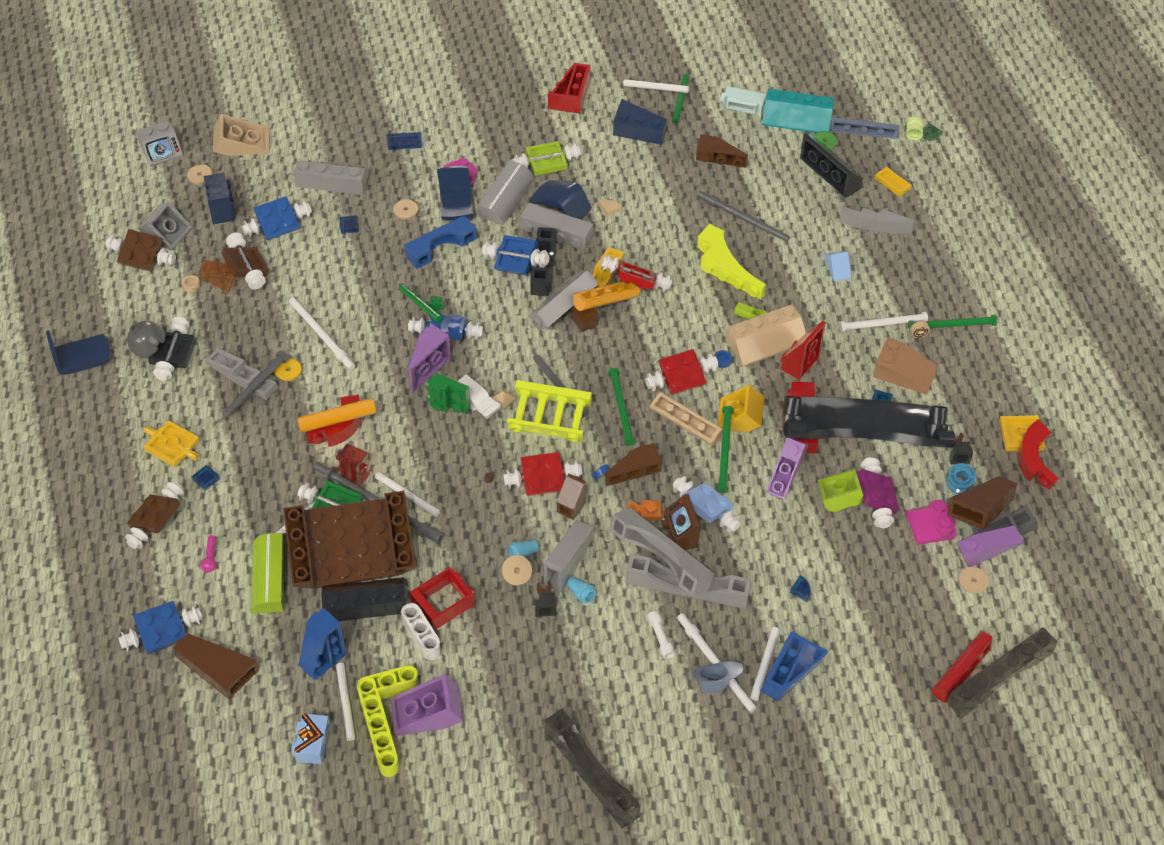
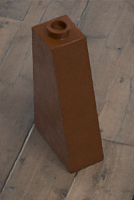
(983, 502)
(215, 664)

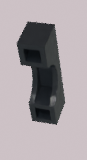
(541, 277)

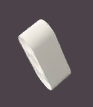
(420, 623)

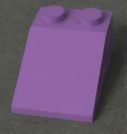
(429, 355)
(427, 707)

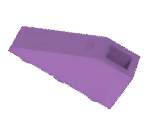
(787, 467)

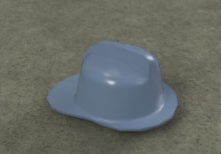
(717, 676)

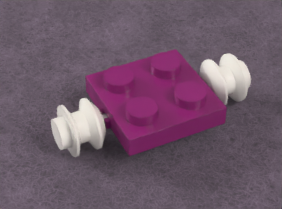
(878, 492)

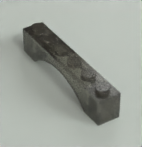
(1023, 656)
(610, 793)

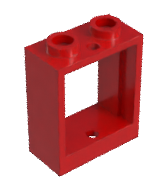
(448, 576)

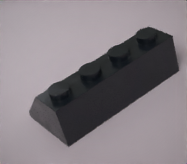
(829, 166)
(364, 599)

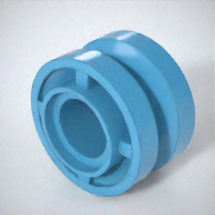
(963, 471)

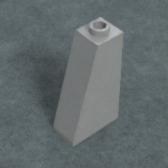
(561, 299)
(567, 555)

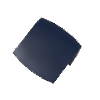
(455, 192)
(564, 195)
(79, 354)

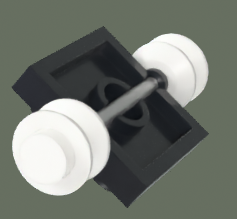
(174, 350)

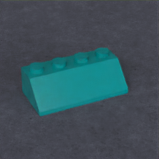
(797, 111)

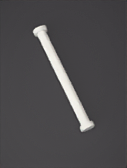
(882, 322)

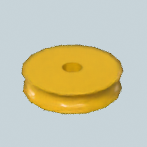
(293, 365)

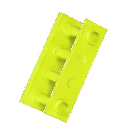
(553, 393)

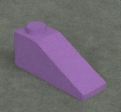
(989, 544)

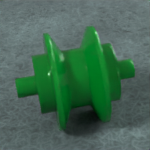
(436, 303)

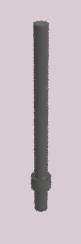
(714, 201)

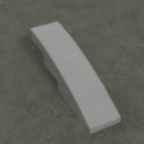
(880, 222)
(238, 372)

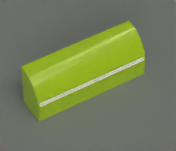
(268, 574)

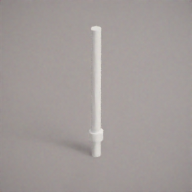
(340, 354)
(693, 632)

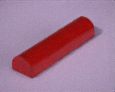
(963, 666)

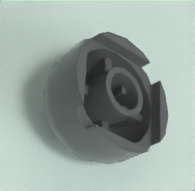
(144, 338)

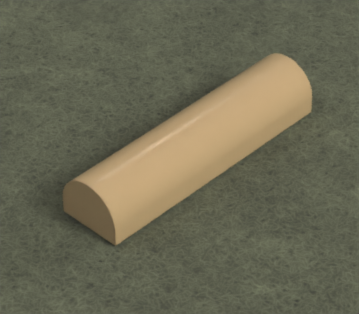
(686, 419)

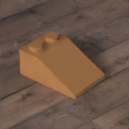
(904, 366)

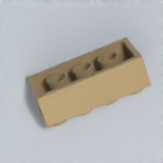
(765, 335)

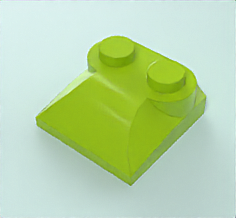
(841, 491)

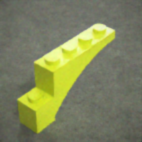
(720, 263)

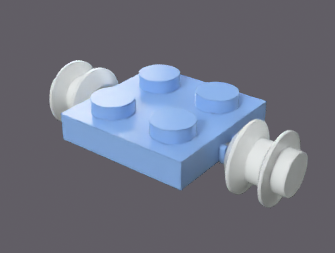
(708, 503)

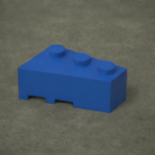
(322, 644)
(792, 665)

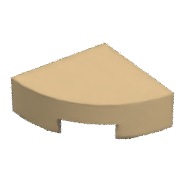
(609, 207)

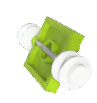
(548, 157)

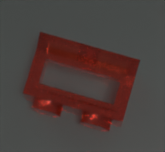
(351, 464)

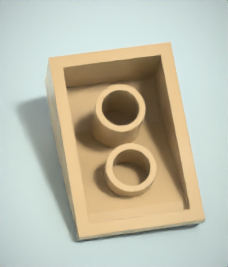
(239, 137)

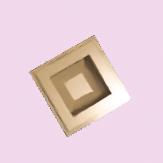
(504, 398)

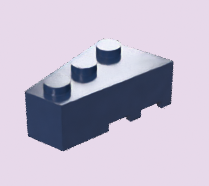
(638, 124)
(219, 198)

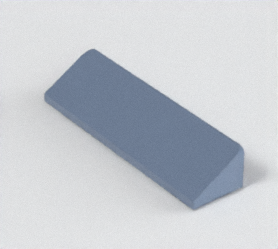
(864, 128)

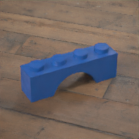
(458, 232)

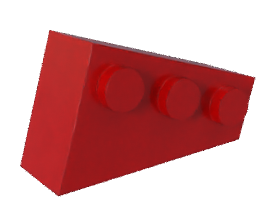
(571, 90)

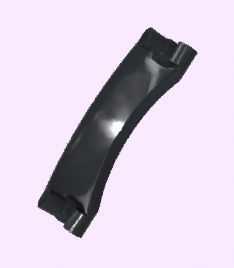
(866, 419)

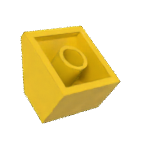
(747, 409)

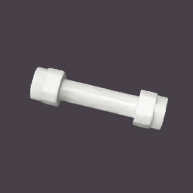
(666, 648)

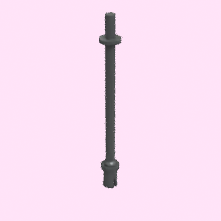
(424, 528)

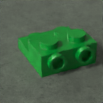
(448, 394)

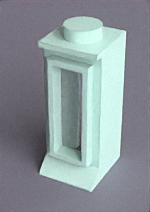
(743, 100)

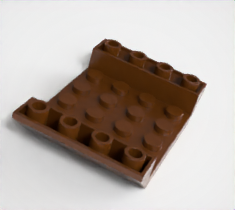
(349, 542)

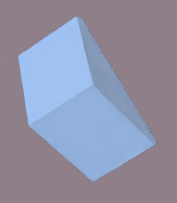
(838, 265)

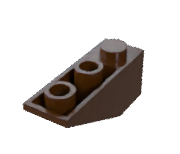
(718, 151)

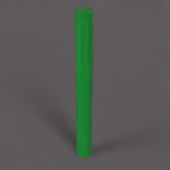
(680, 99)
(419, 302)

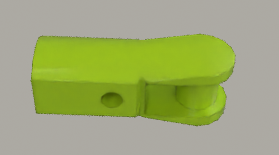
(747, 311)

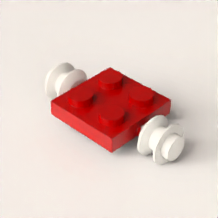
(634, 274)
(682, 372)
(542, 473)

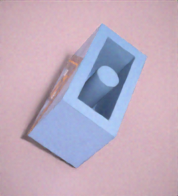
(311, 738)

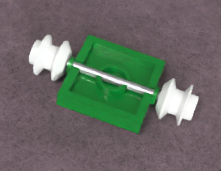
(329, 496)

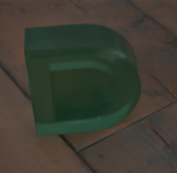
(931, 132)

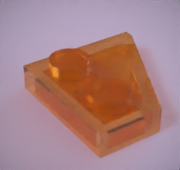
(217, 274)

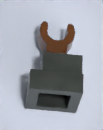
(961, 452)
(546, 604)

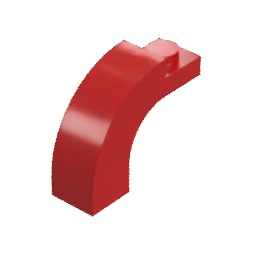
(338, 432)
(1029, 456)

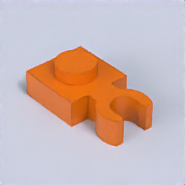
(648, 509)

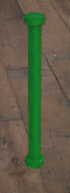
(959, 322)
(614, 374)
(722, 487)

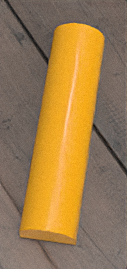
(605, 295)
(336, 415)

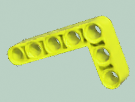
(377, 716)

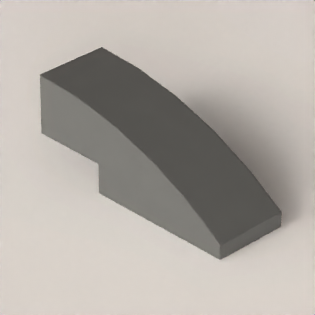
(1022, 519)

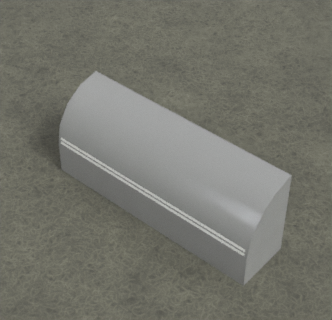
(505, 193)

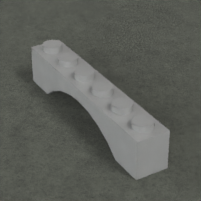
(690, 573)
(650, 574)

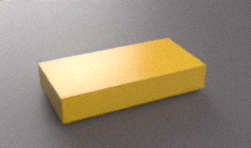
(892, 181)

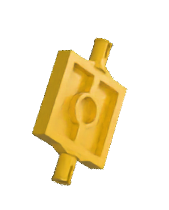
(171, 443)

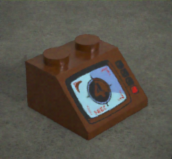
(681, 523)

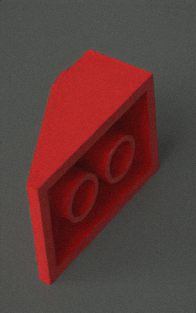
(804, 352)

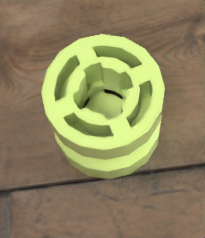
(914, 128)

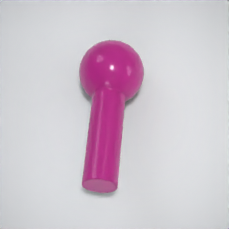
(209, 564)

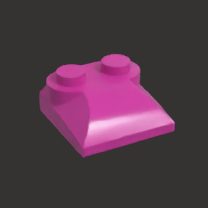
(931, 523)

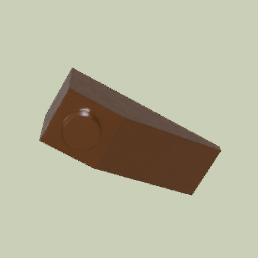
(636, 464)

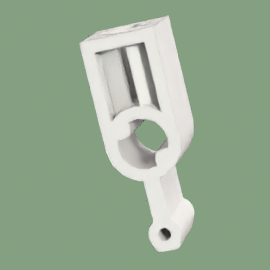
(480, 398)

